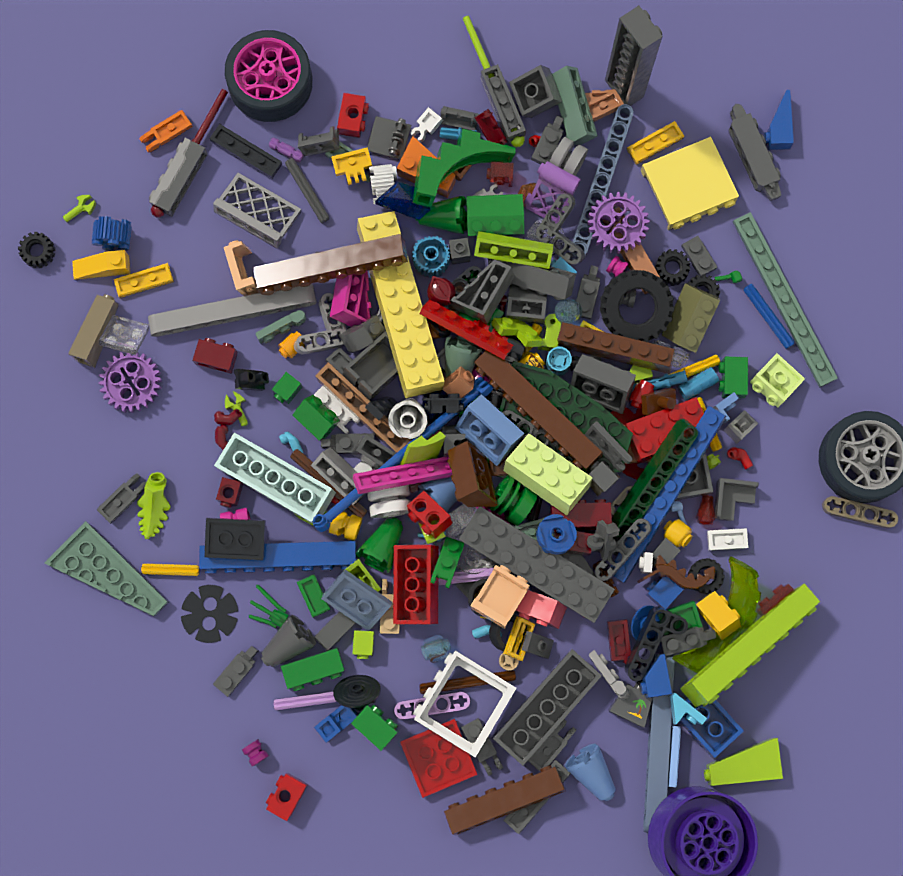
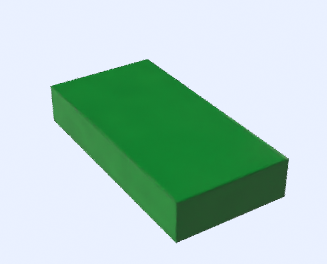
(312, 595)

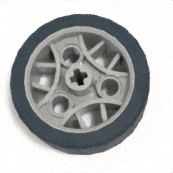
(864, 457)

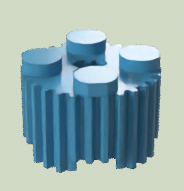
(427, 247)

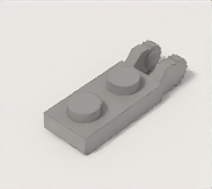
(610, 676)

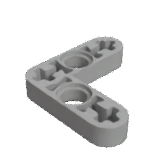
(330, 333)

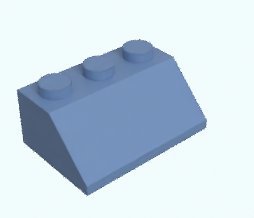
(489, 430)

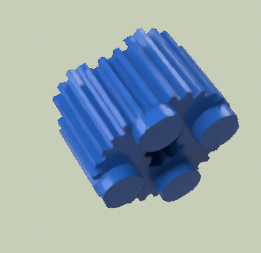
(111, 233)

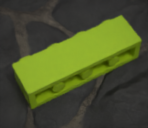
(513, 250)

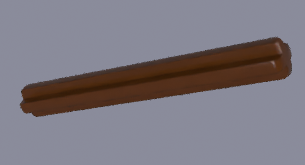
(306, 463)
(466, 682)

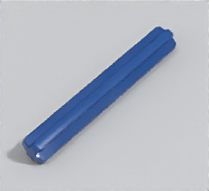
(769, 316)

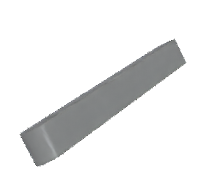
(230, 310)

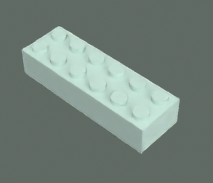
(274, 478)

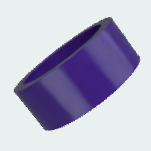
(696, 804)

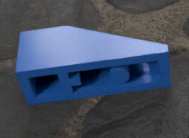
(780, 132)

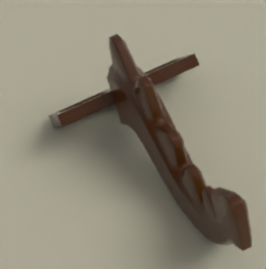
(678, 576)

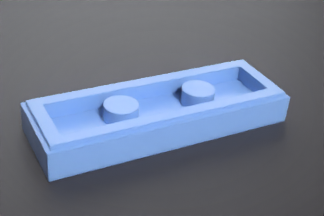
(674, 756)

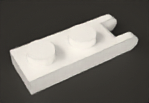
(337, 407)

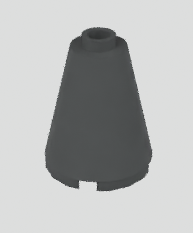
(288, 642)

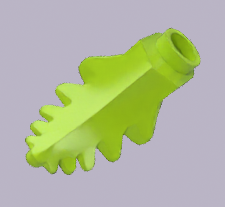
(153, 505)

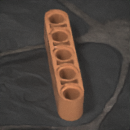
(636, 258)

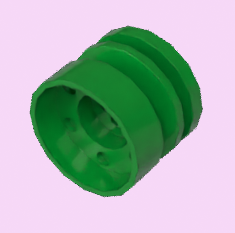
(514, 501)

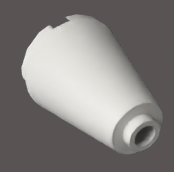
(408, 419)

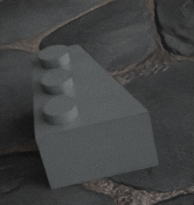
(485, 292)

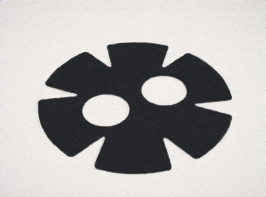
(223, 621)

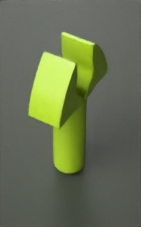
(80, 207)
(239, 399)

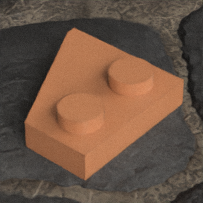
(603, 103)

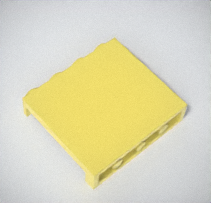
(690, 183)

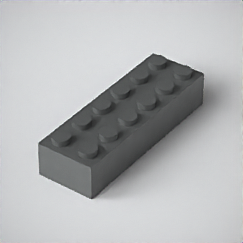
(547, 707)

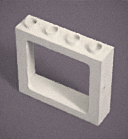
(441, 678)

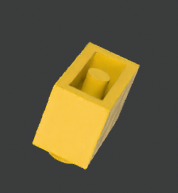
(718, 615)

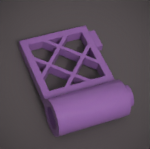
(557, 181)

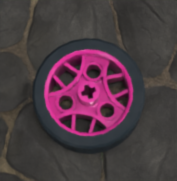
(268, 75)

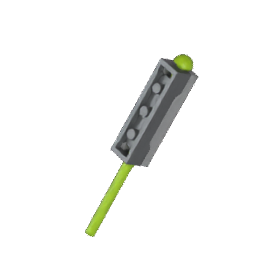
(498, 94)

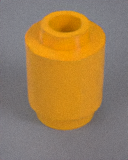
(287, 345)

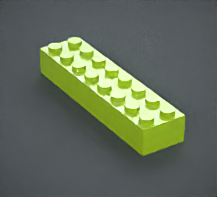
(749, 646)

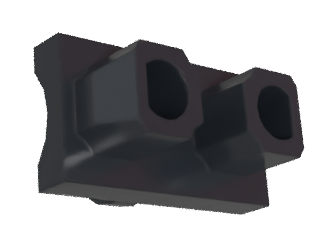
(250, 379)

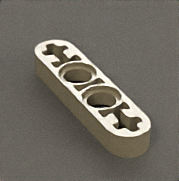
(860, 509)

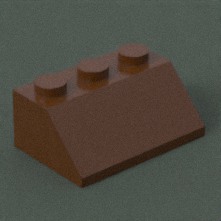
(471, 476)

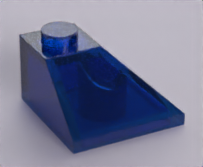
(400, 199)

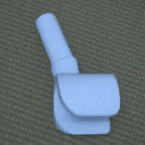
(677, 506)

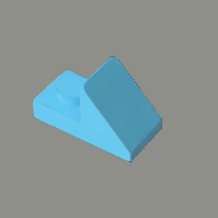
(681, 707)

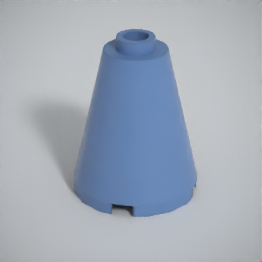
(440, 491)
(592, 772)

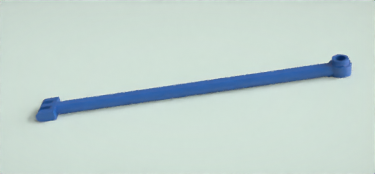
(322, 522)

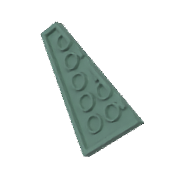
(98, 564)

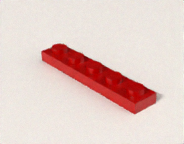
(466, 329)

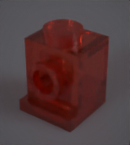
(501, 173)

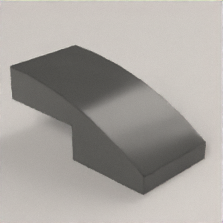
(334, 630)

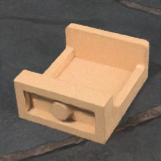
(234, 254)
(500, 596)

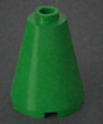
(447, 215)
(379, 547)

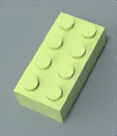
(547, 474)

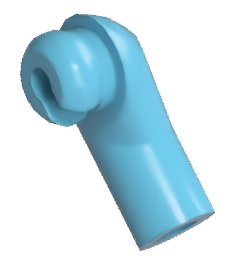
(482, 631)

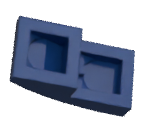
(335, 722)

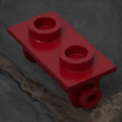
(490, 127)

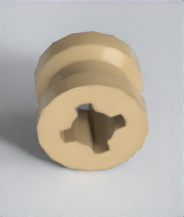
(508, 662)

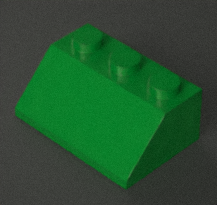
(495, 214)

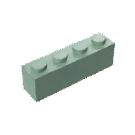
(574, 106)

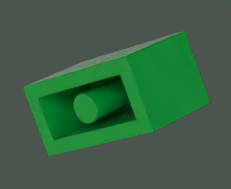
(734, 376)
(316, 417)

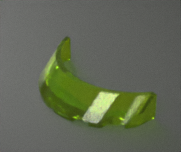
(744, 600)

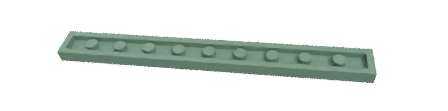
(785, 300)

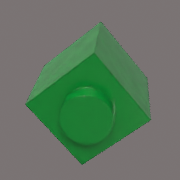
(286, 388)

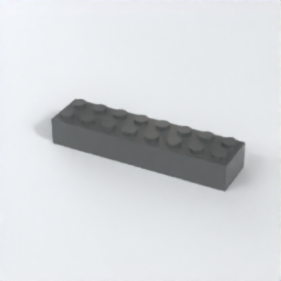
(633, 55)
(543, 570)

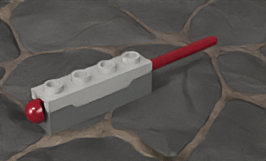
(182, 168)

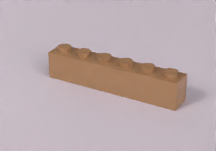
(356, 404)

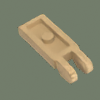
(386, 620)

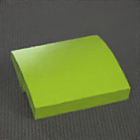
(423, 449)

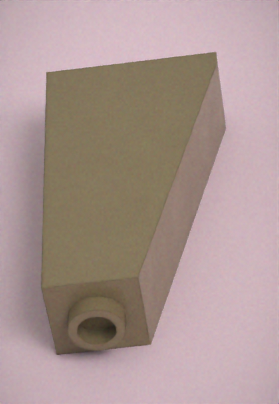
(86, 344)

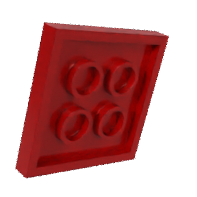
(437, 761)

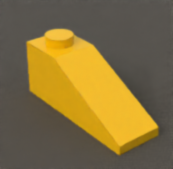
(102, 265)

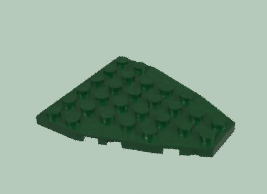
(573, 404)

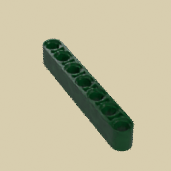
(655, 470)

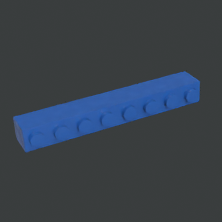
(287, 556)

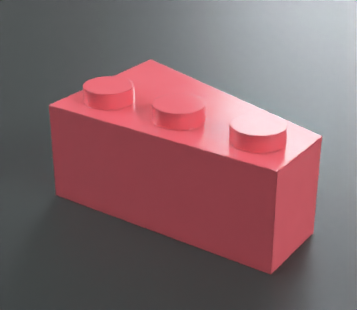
(541, 608)

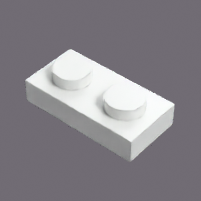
(727, 539)

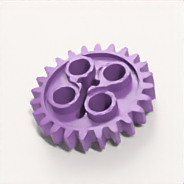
(630, 233)
(115, 391)

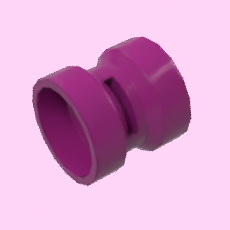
(255, 752)

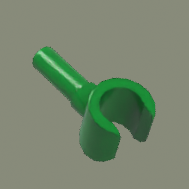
(735, 276)

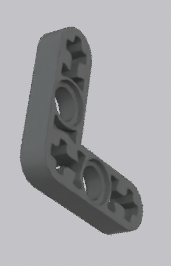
(553, 229)

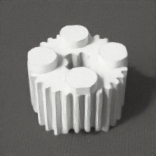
(383, 179)

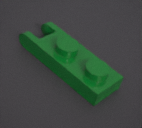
(448, 561)

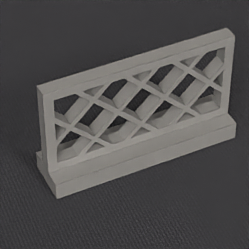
(246, 220)

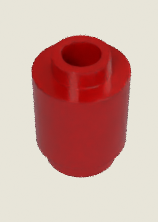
(641, 388)

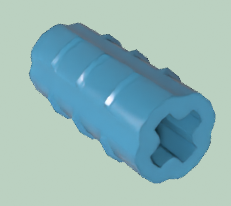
(698, 383)

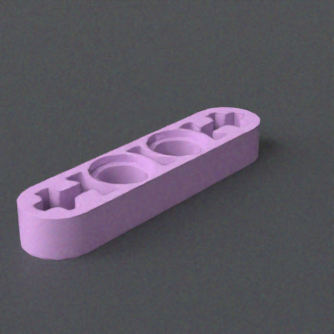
(433, 710)

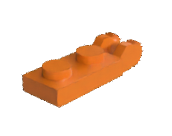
(166, 130)

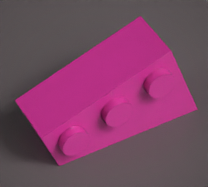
(351, 300)

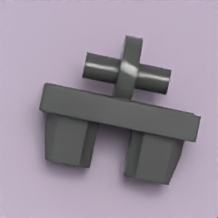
(603, 538)

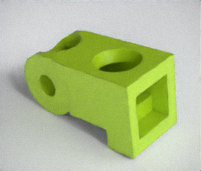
(552, 329)

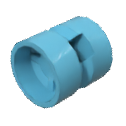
(558, 360)

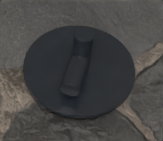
(357, 691)

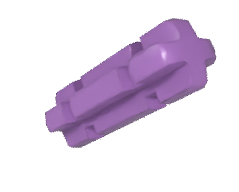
(286, 149)

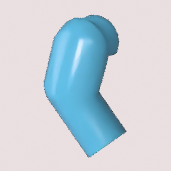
(293, 441)

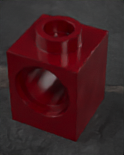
(229, 484)

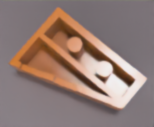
(408, 166)

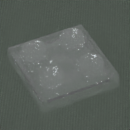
(124, 335)

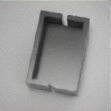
(372, 368)

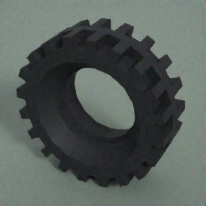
(621, 285)

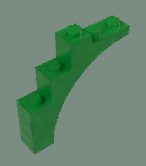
(451, 157)

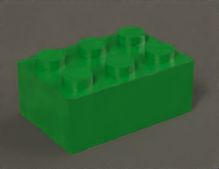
(375, 726)

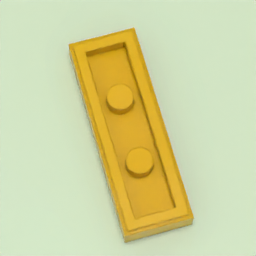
(655, 142)
(143, 280)

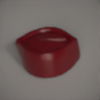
(441, 291)

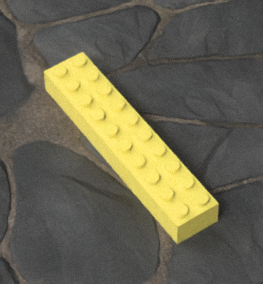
(400, 311)

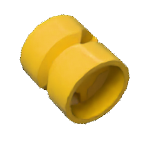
(346, 525)

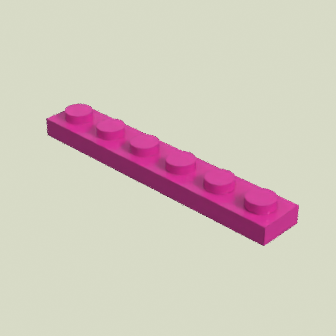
(402, 475)

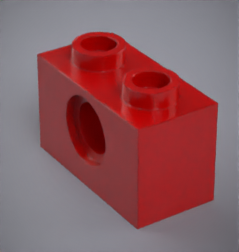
(352, 104)
(285, 808)

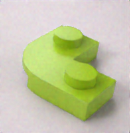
(525, 333)

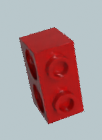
(432, 512)

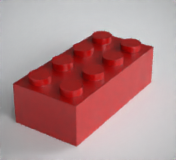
(652, 429)
(413, 594)

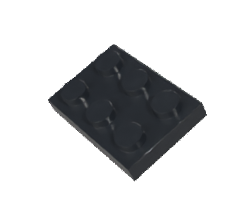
(235, 538)

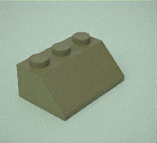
(691, 317)

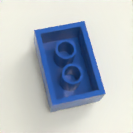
(717, 730)

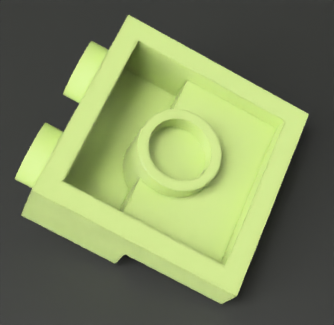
(776, 381)

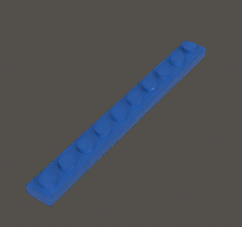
(707, 429)

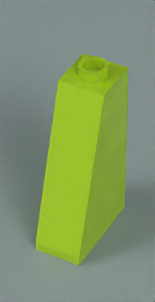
(748, 765)

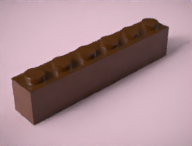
(616, 347)
(504, 800)

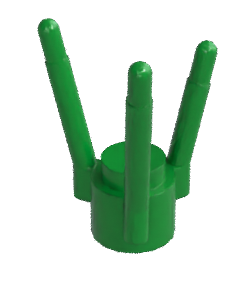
(277, 617)

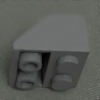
(526, 305)

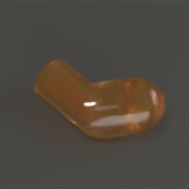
(527, 188)

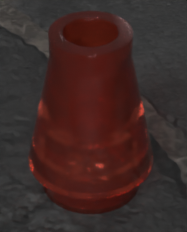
(706, 511)

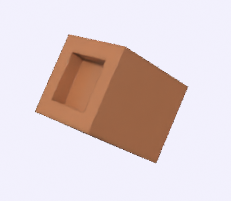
(459, 382)

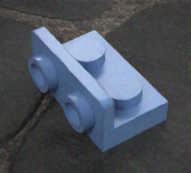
(726, 405)

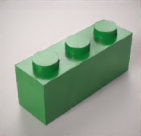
(313, 669)

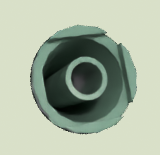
(460, 353)

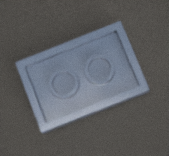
(356, 600)

